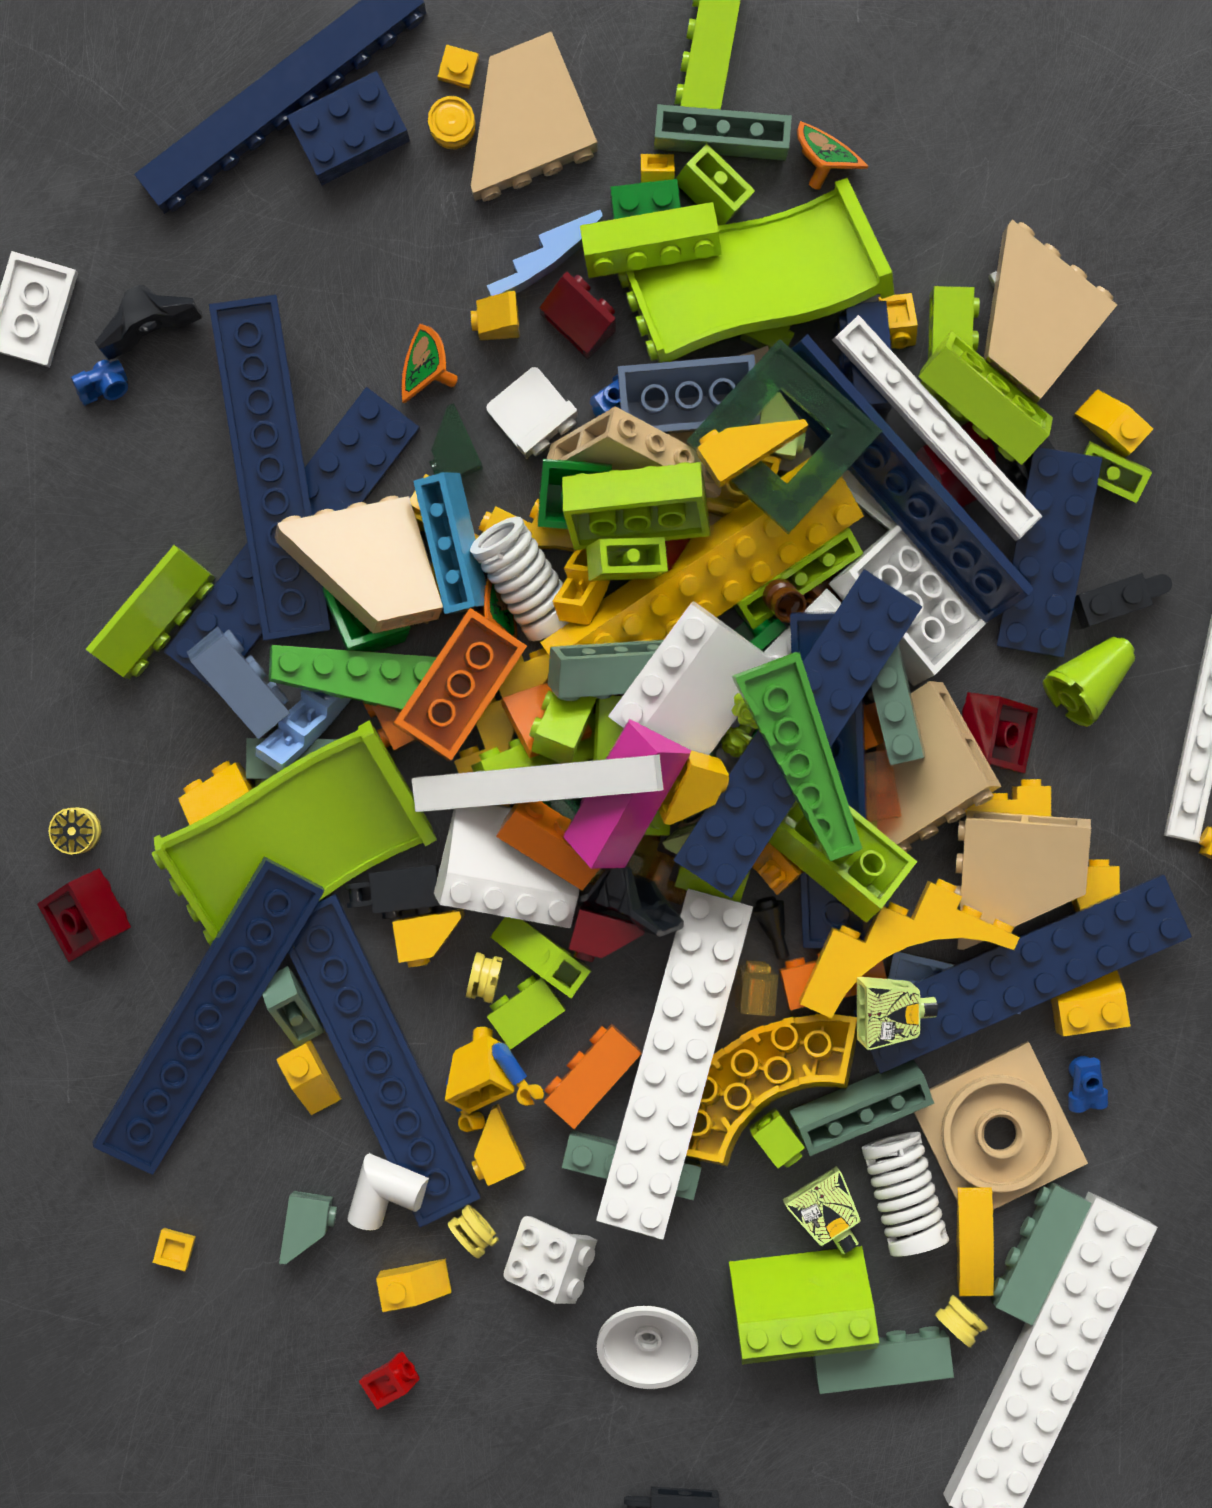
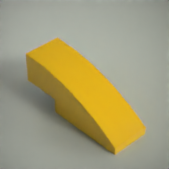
(579, 597)
(975, 1242)

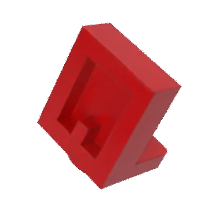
(390, 1380)

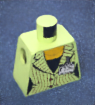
(890, 1011)
(826, 1210)

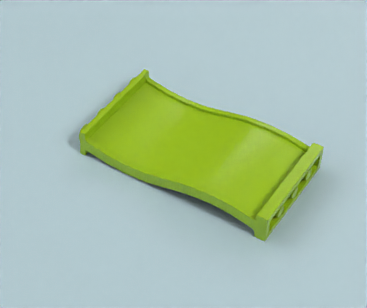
(767, 278)
(316, 817)

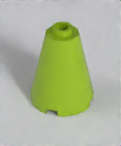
(1090, 679)

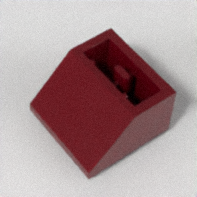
(579, 315)

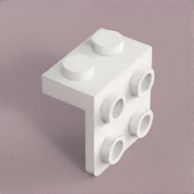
(532, 412)
(549, 1261)

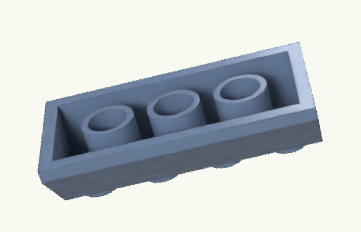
(680, 393)

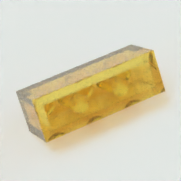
(756, 989)

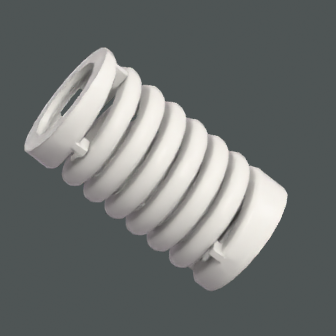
(520, 576)
(896, 1204)

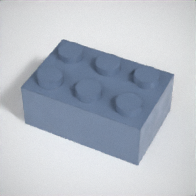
(239, 681)

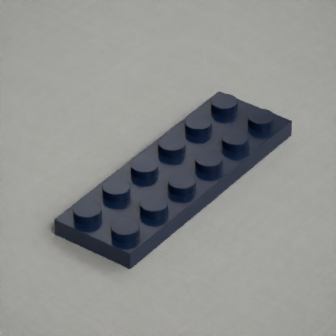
(1052, 550)

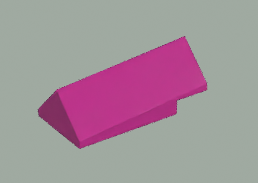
(612, 825)

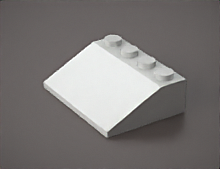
(945, 617)
(689, 682)
(495, 878)

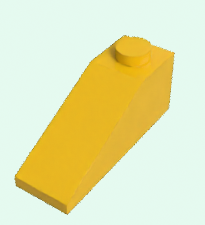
(742, 447)

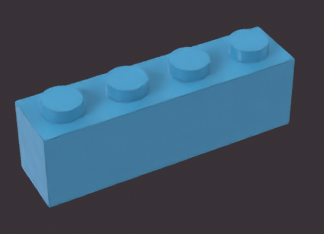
(450, 540)

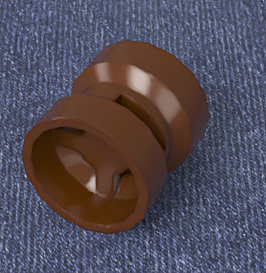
(783, 599)

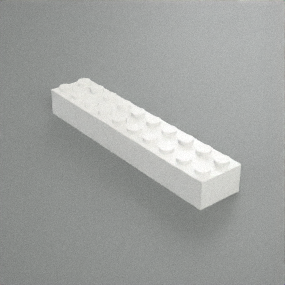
(674, 1065)
(1050, 1361)

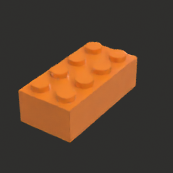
(459, 685)

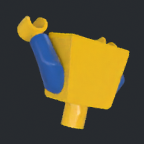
(483, 1074)

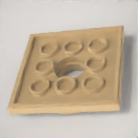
(1007, 1088)

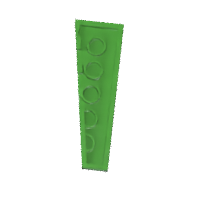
(356, 675)
(793, 730)

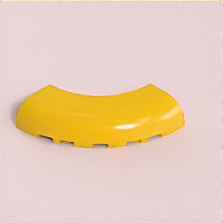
(764, 1068)

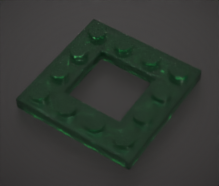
(849, 430)

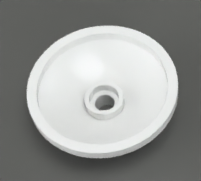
(647, 1347)

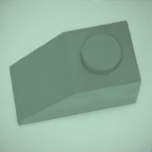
(292, 1008)
(305, 1223)

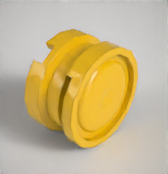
(451, 122)

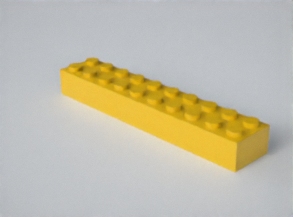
(713, 570)

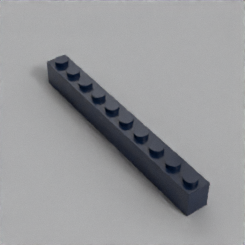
(279, 92)

